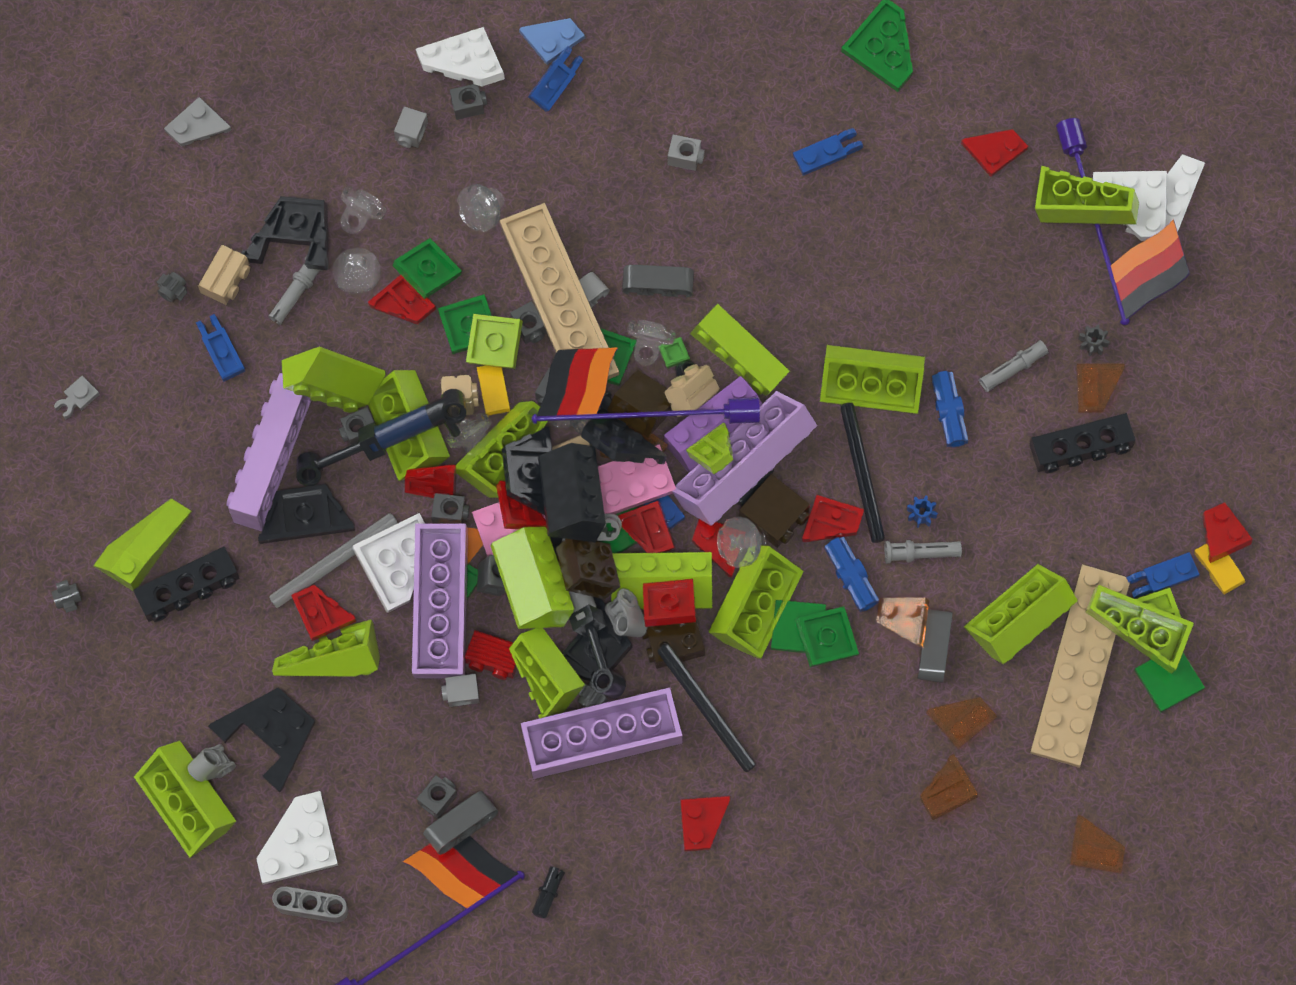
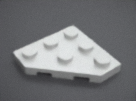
(462, 57)
(1152, 197)
(390, 562)
(299, 842)

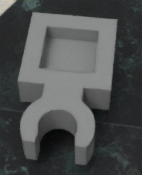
(78, 394)

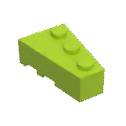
(547, 672)

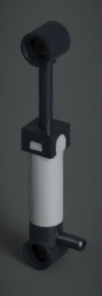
(587, 621)

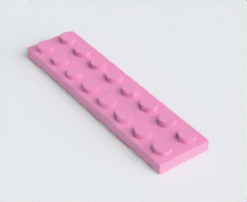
(622, 488)

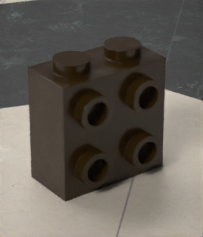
(641, 395)
(776, 511)
(588, 568)
(682, 638)

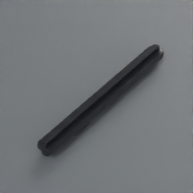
(862, 472)
(706, 707)

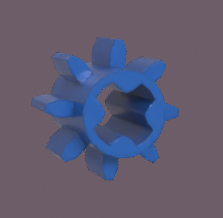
(918, 504)

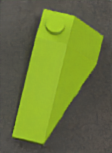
(139, 548)
(346, 655)

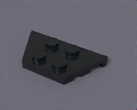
(619, 441)
(522, 468)
(304, 514)

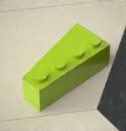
(1082, 200)
(739, 350)
(484, 462)
(1145, 627)

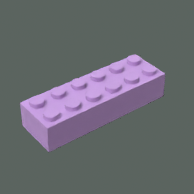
(755, 453)
(267, 456)
(439, 600)
(601, 733)

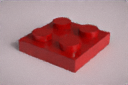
(669, 602)

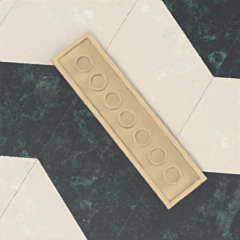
(553, 282)
(1077, 674)

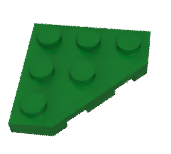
(883, 45)

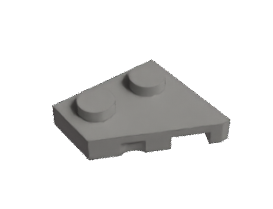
(196, 123)

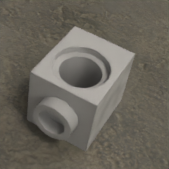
(410, 127)
(680, 144)
(461, 690)

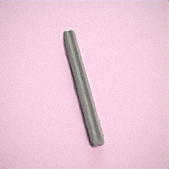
(329, 562)

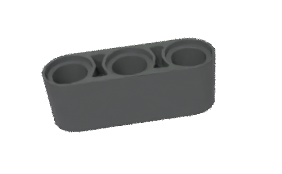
(658, 280)
(935, 646)
(460, 822)

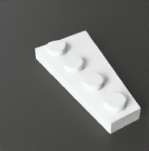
(1180, 188)

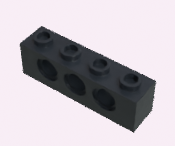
(1116, 427)
(193, 572)

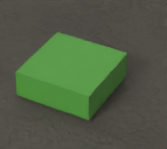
(674, 353)

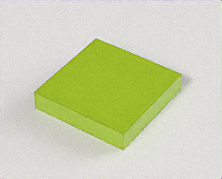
(494, 341)

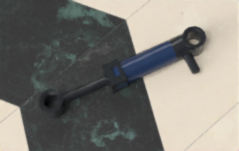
(376, 439)

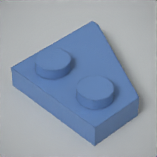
(552, 37)

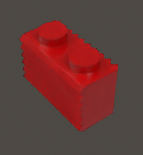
(491, 655)

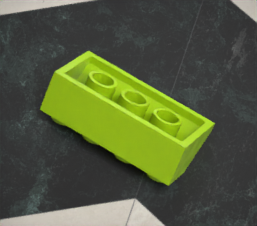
(331, 378)
(872, 379)
(398, 395)
(642, 568)
(532, 579)
(749, 608)
(1021, 613)
(186, 805)

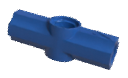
(950, 409)
(852, 574)

